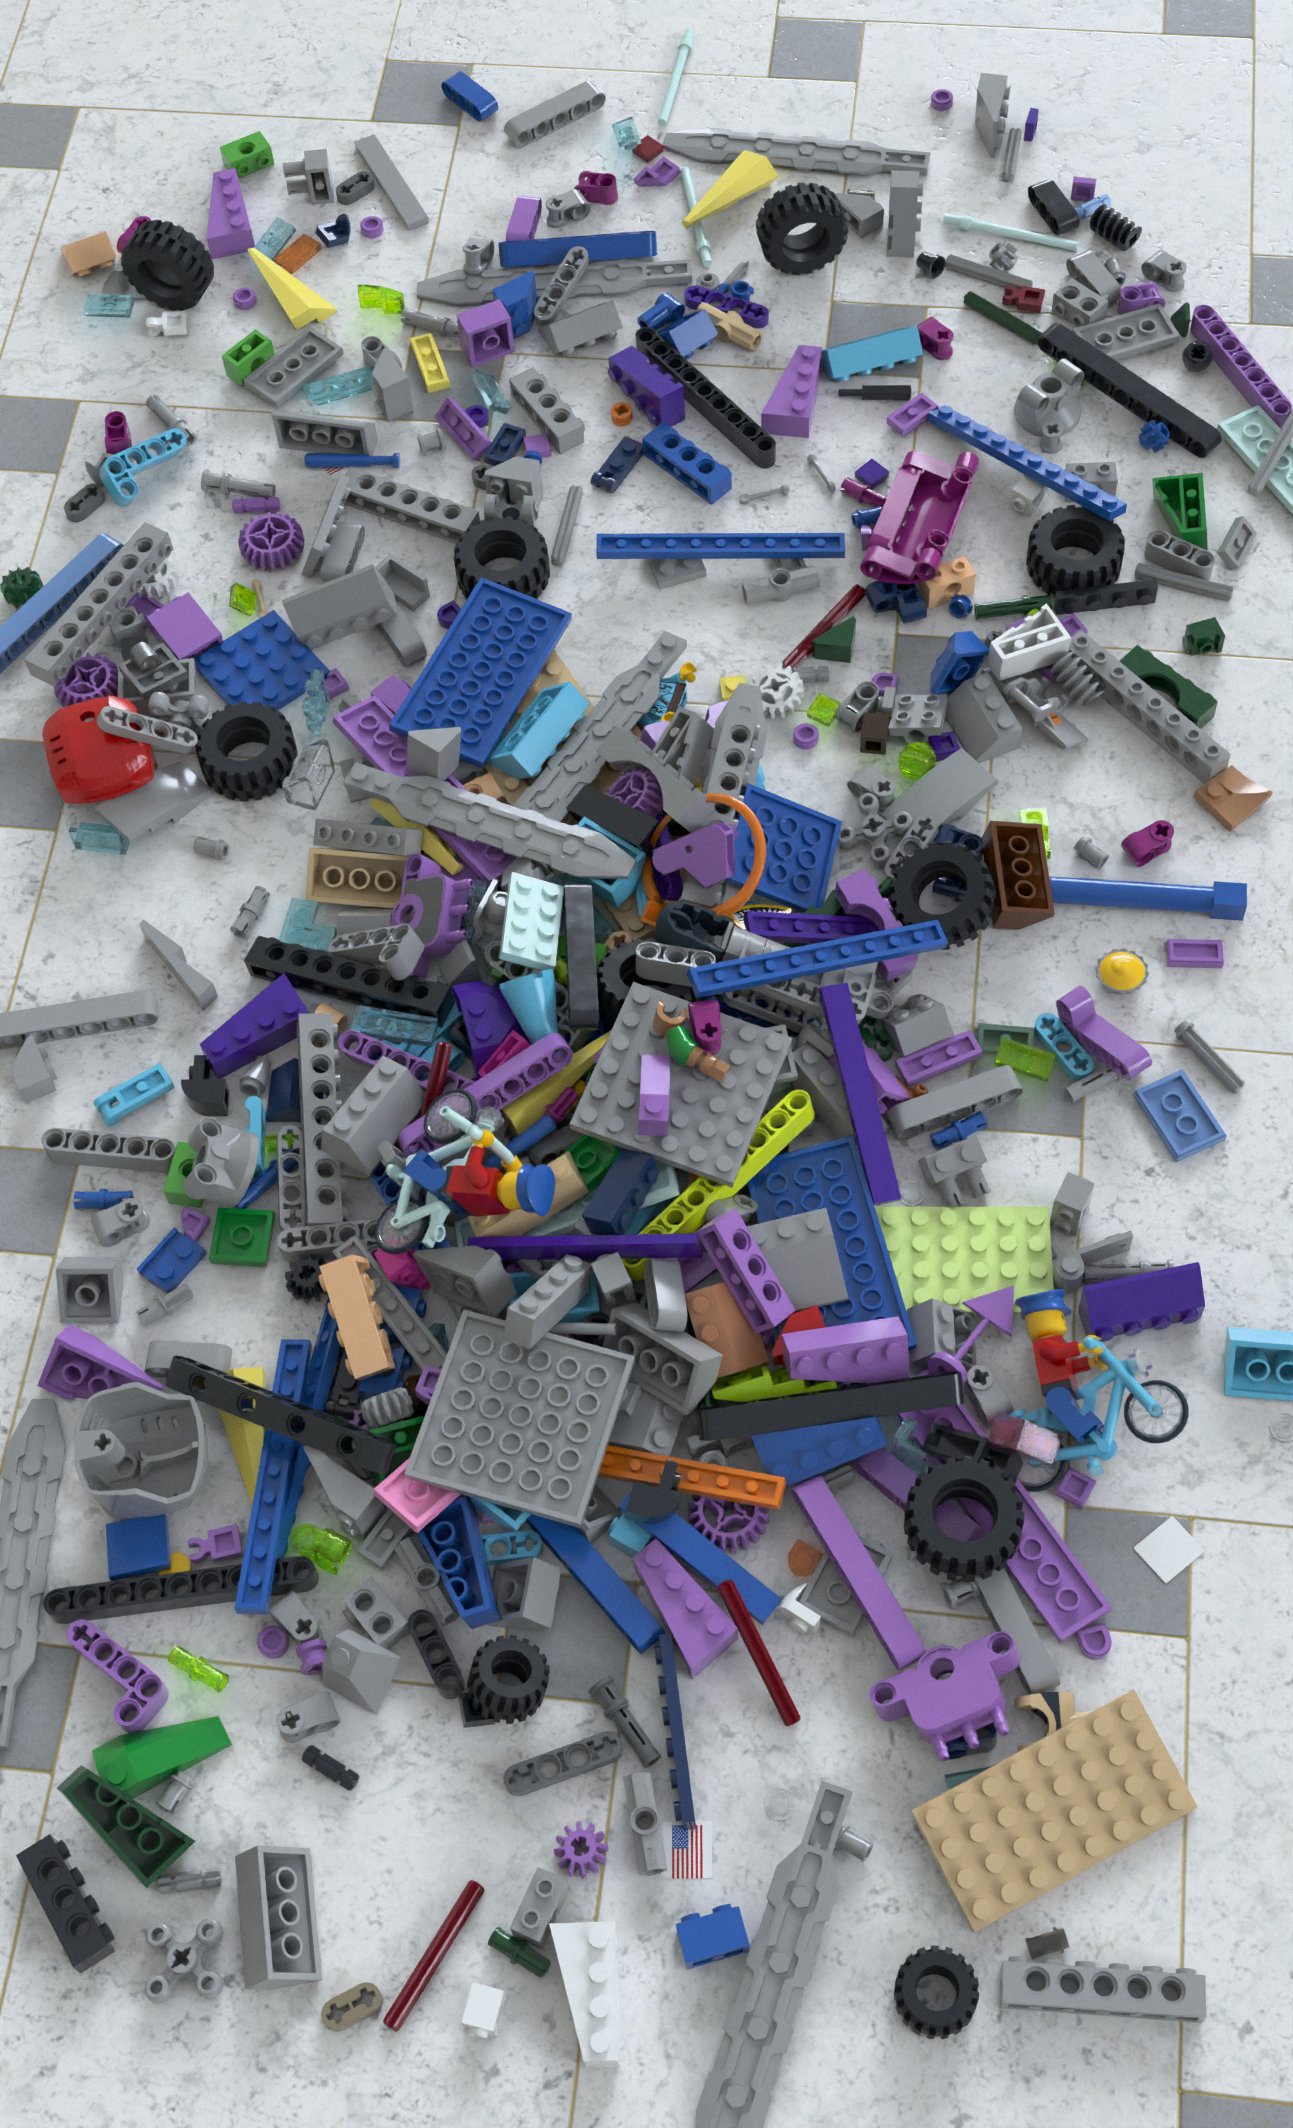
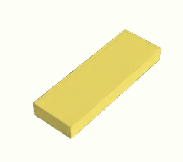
(429, 362)

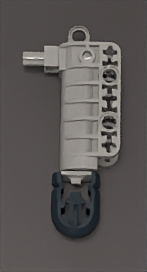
(688, 924)

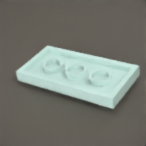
(531, 922)

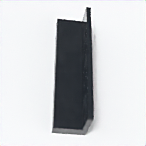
(615, 817)

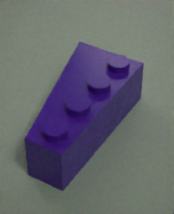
(648, 387)
(255, 1029)

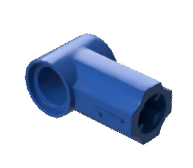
(665, 310)

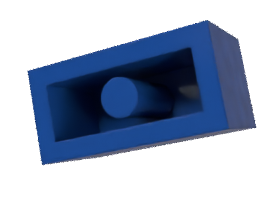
(712, 1936)

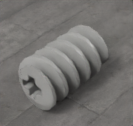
(1076, 680)

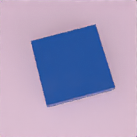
(137, 1546)

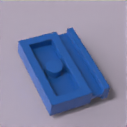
(171, 1261)

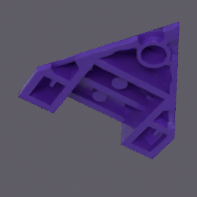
(486, 1019)

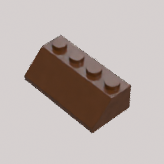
(1019, 872)

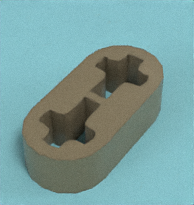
(348, 1999)

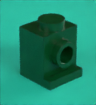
(1203, 637)

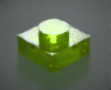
(242, 599)
(823, 709)

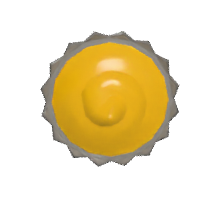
(1122, 971)

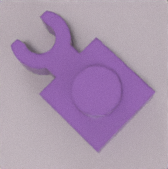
(221, 1545)

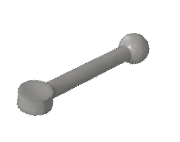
(812, 460)
(745, 498)

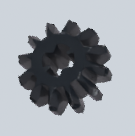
(297, 1279)

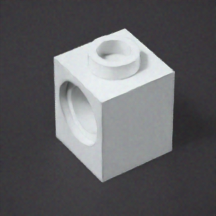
(1028, 495)
(483, 2011)

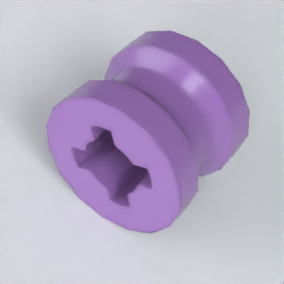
(312, 1656)

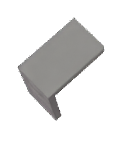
(407, 584)

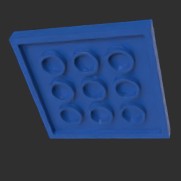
(260, 664)
(797, 850)

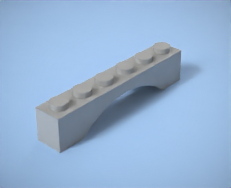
(679, 800)

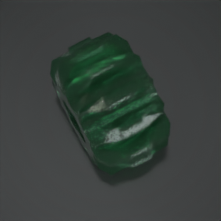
(20, 586)

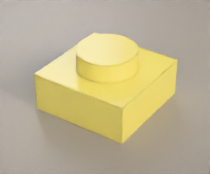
(729, 684)

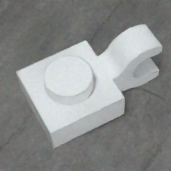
(171, 324)

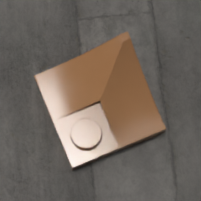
(1231, 797)

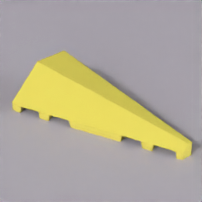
(743, 177)
(297, 299)
(431, 840)
(532, 1105)
(244, 1435)

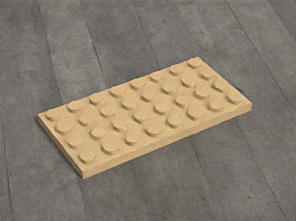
(1053, 1810)

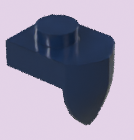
(335, 232)

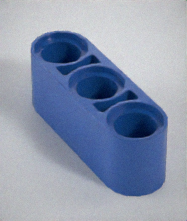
(469, 96)

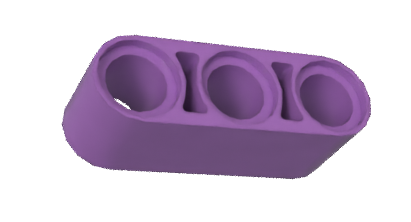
(524, 218)

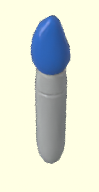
(733, 277)

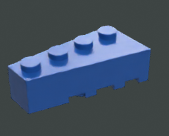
(817, 1448)
(461, 1560)

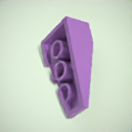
(85, 1365)

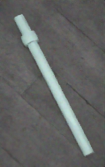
(684, 48)
(967, 223)
(702, 244)

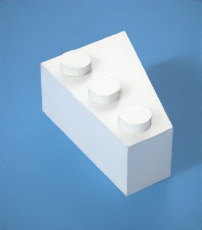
(1029, 646)

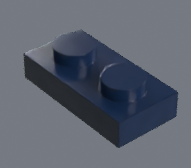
(504, 444)

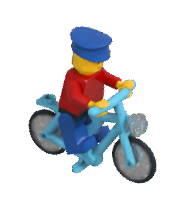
(1152, 1411)

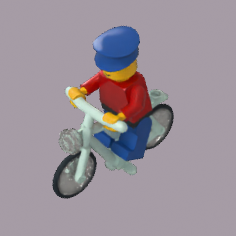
(463, 1183)

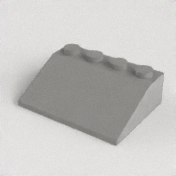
(803, 1258)

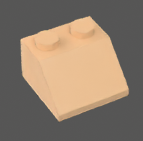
(88, 254)

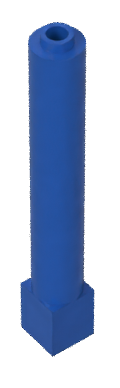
(1221, 900)

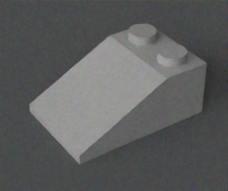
(468, 1277)
(349, 1496)

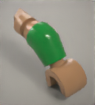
(683, 1048)

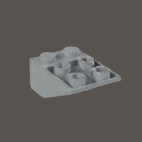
(992, 109)

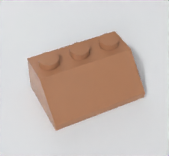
(724, 1328)

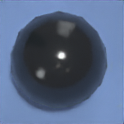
(1197, 356)

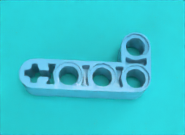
(144, 459)

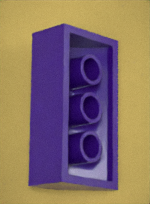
(1142, 1302)

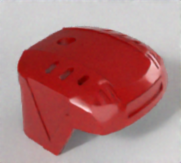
(96, 762)

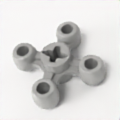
(180, 712)
(870, 822)
(175, 1970)

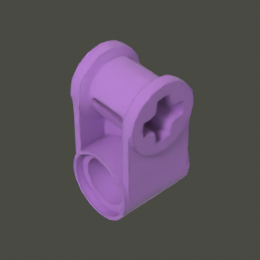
(1139, 297)

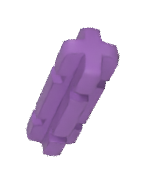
(256, 505)

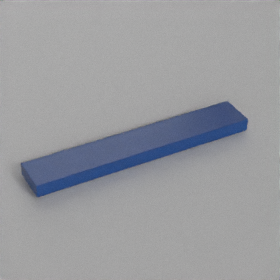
(711, 1563)

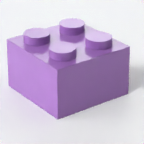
(485, 333)

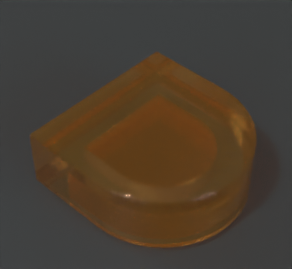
(803, 1559)

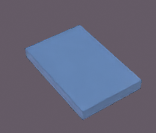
(1179, 1115)

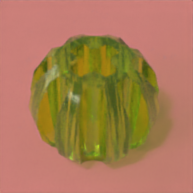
(916, 760)

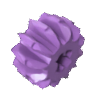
(586, 1861)

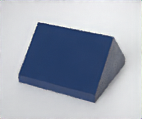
(285, 1094)

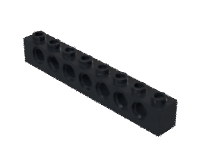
(348, 979)

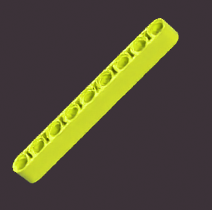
(703, 1189)

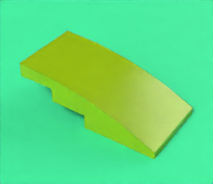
(760, 1383)

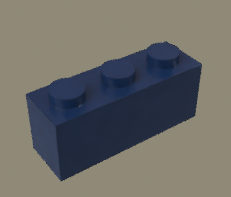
(621, 1193)

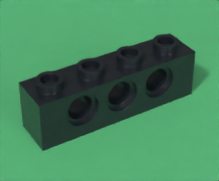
(36, 1864)

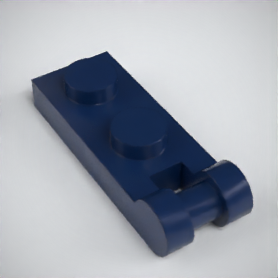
(618, 465)

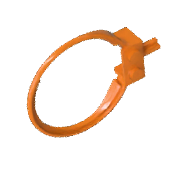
(731, 906)

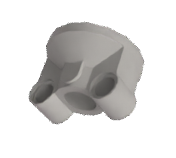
(1051, 398)
(222, 1162)

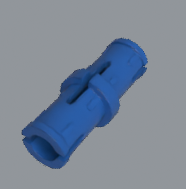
(958, 1130)
(101, 1199)

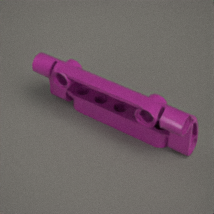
(912, 543)

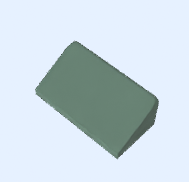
(990, 1035)

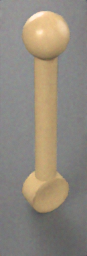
(256, 584)

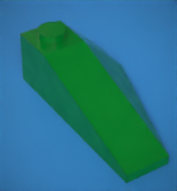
(151, 1756)

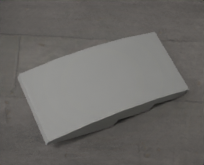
(945, 791)
(165, 798)

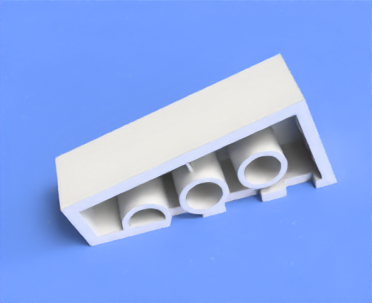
(591, 1982)

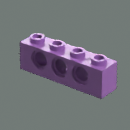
(745, 1271)

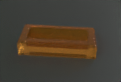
(298, 253)

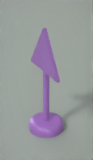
(995, 1309)

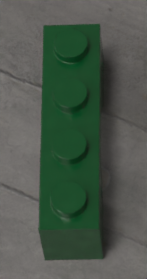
(1189, 699)

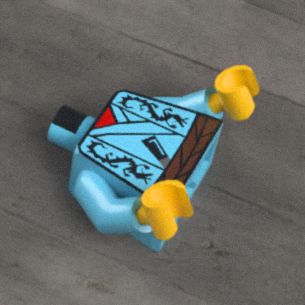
(672, 695)

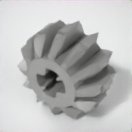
(387, 1408)

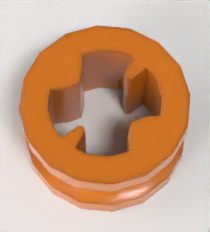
(617, 418)

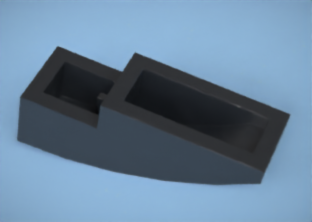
(950, 1442)

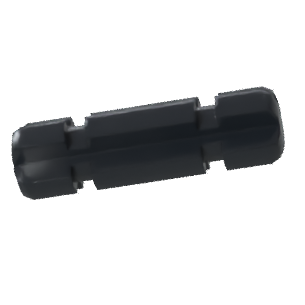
(330, 1767)

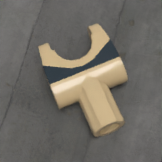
(1053, 1708)

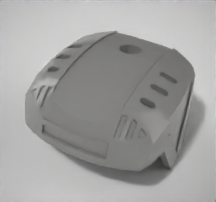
(165, 1462)

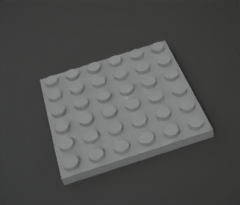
(707, 1118)
(520, 1420)

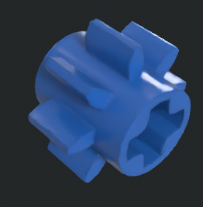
(1154, 436)

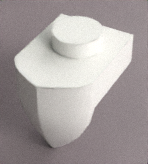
(800, 1616)

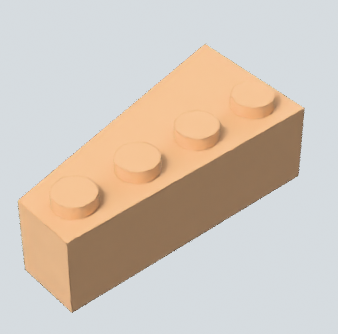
(357, 1316)

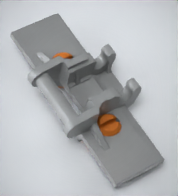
(1044, 711)

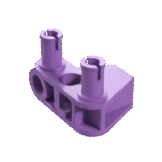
(711, 855)

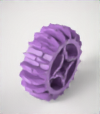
(271, 541)
(88, 680)
(639, 790)
(749, 1526)

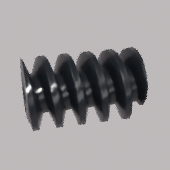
(1114, 227)

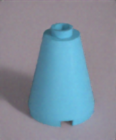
(533, 1003)

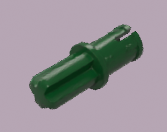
(519, 1952)

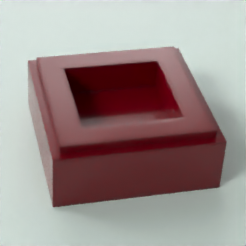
(648, 149)

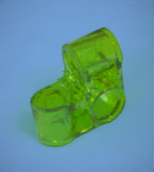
(327, 1550)

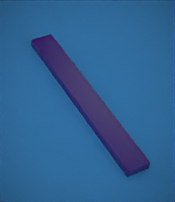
(859, 1093)
(592, 1246)

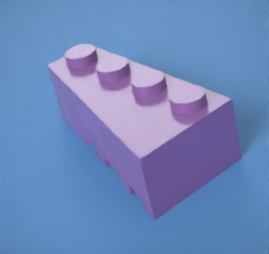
(228, 220)
(794, 398)
(849, 1352)
(686, 1610)

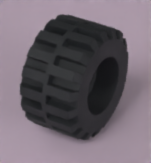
(502, 1700)
(956, 1971)

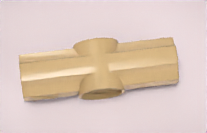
(731, 327)

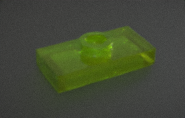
(1025, 1059)

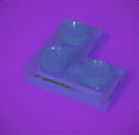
(300, 926)

